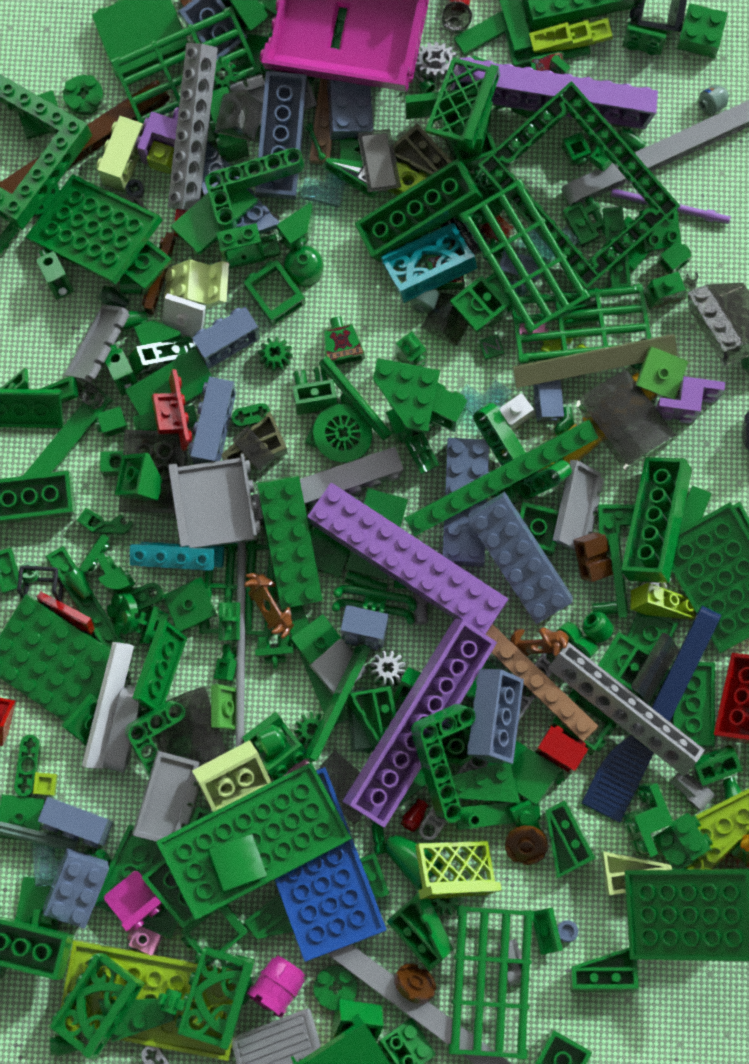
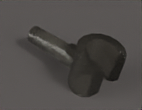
(691, 282)

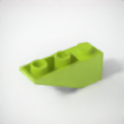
(661, 602)

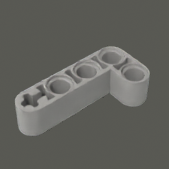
(118, 746)

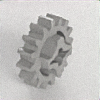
(435, 61)

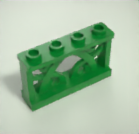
(77, 998)
(223, 1026)

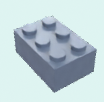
(202, 9)
(349, 109)
(226, 337)
(364, 627)
(75, 822)
(75, 888)

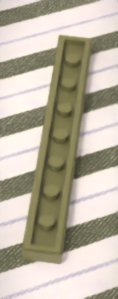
(590, 361)

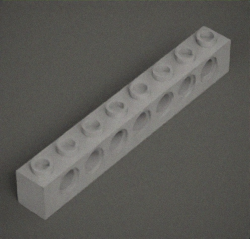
(192, 125)
(626, 709)

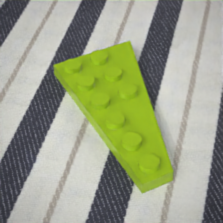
(725, 827)

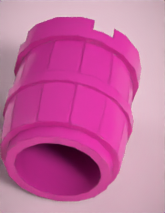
(277, 986)

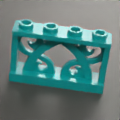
(435, 244)

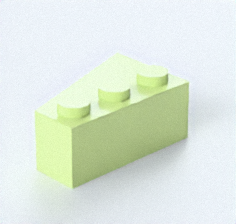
(615, 866)

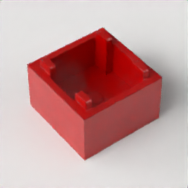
(561, 749)

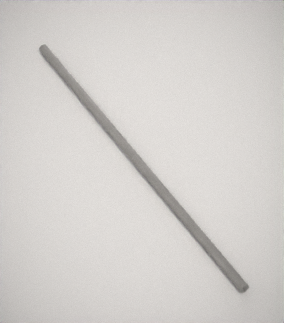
(240, 652)

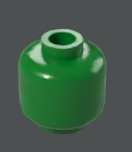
(597, 627)
(270, 740)

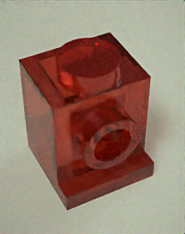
(506, 228)

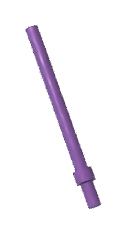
(708, 215)

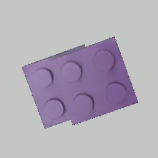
(159, 129)
(689, 399)

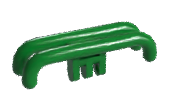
(375, 601)

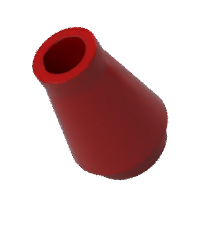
(413, 817)

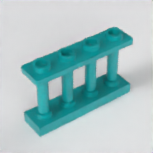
(174, 556)

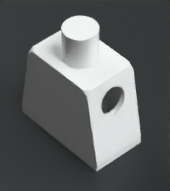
(517, 411)

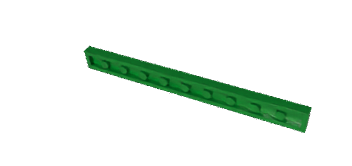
(501, 478)

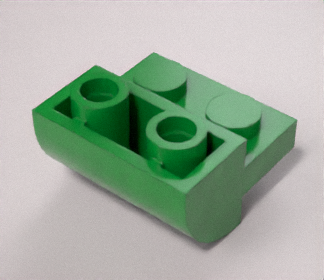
(115, 578)
(407, 1044)

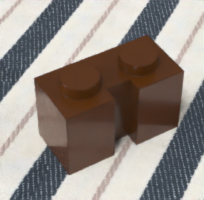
(592, 557)

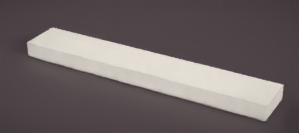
(111, 687)

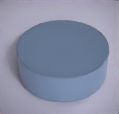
(568, 931)

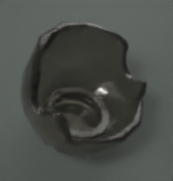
(456, 17)

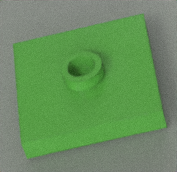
(661, 373)
(223, 707)

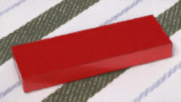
(73, 616)

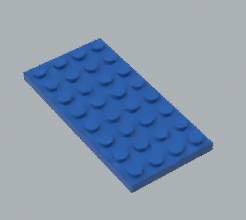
(330, 897)

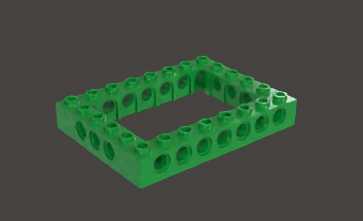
(575, 103)
(69, 140)

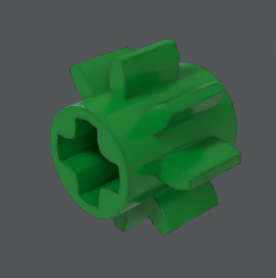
(170, 1002)

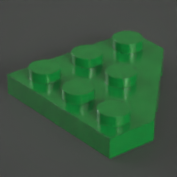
(408, 391)

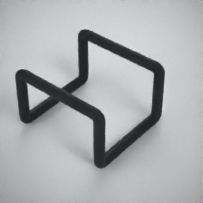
(55, 580)

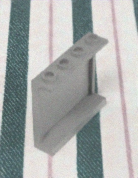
(214, 503)

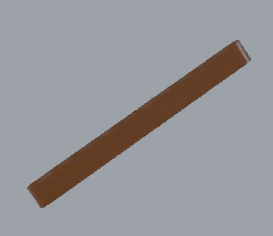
(100, 130)

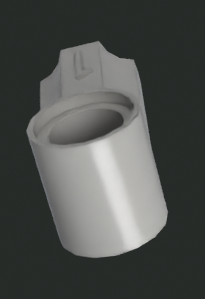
(694, 792)
(514, 969)

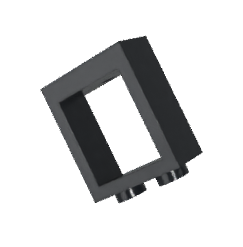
(675, 16)

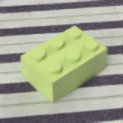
(120, 154)
(231, 776)

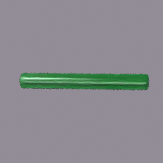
(355, 398)

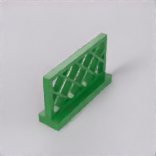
(480, 105)

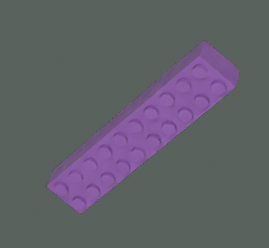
(532, 89)
(406, 559)
(439, 686)

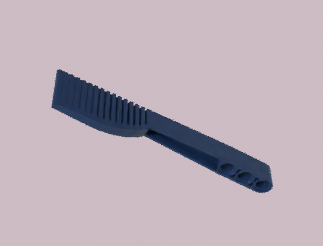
(626, 763)

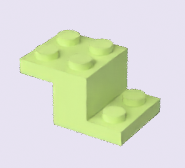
(198, 282)

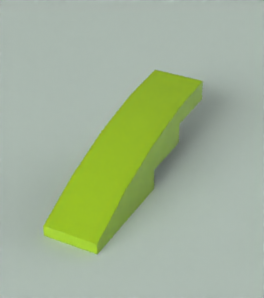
(571, 36)

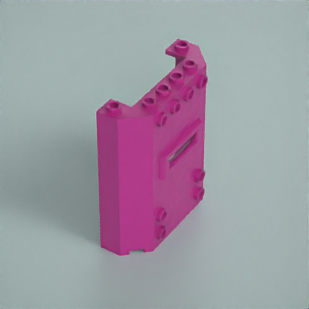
(375, 47)

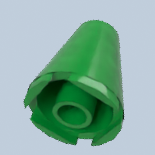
(404, 855)

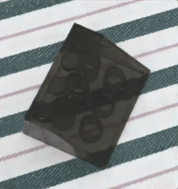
(723, 317)
(625, 419)
(164, 451)
(193, 734)

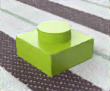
(45, 784)

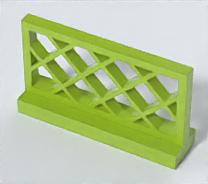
(456, 888)

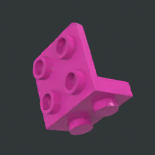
(133, 901)

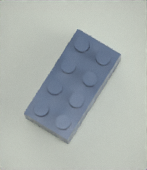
(213, 421)
(497, 716)

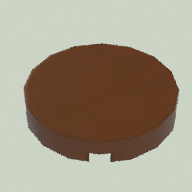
(526, 845)
(415, 984)

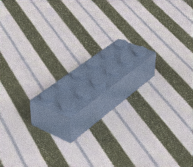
(282, 127)
(464, 463)
(520, 558)

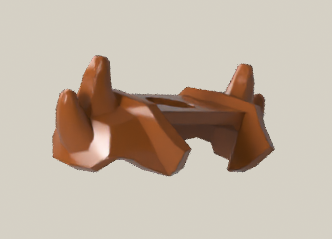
(276, 620)
(551, 642)

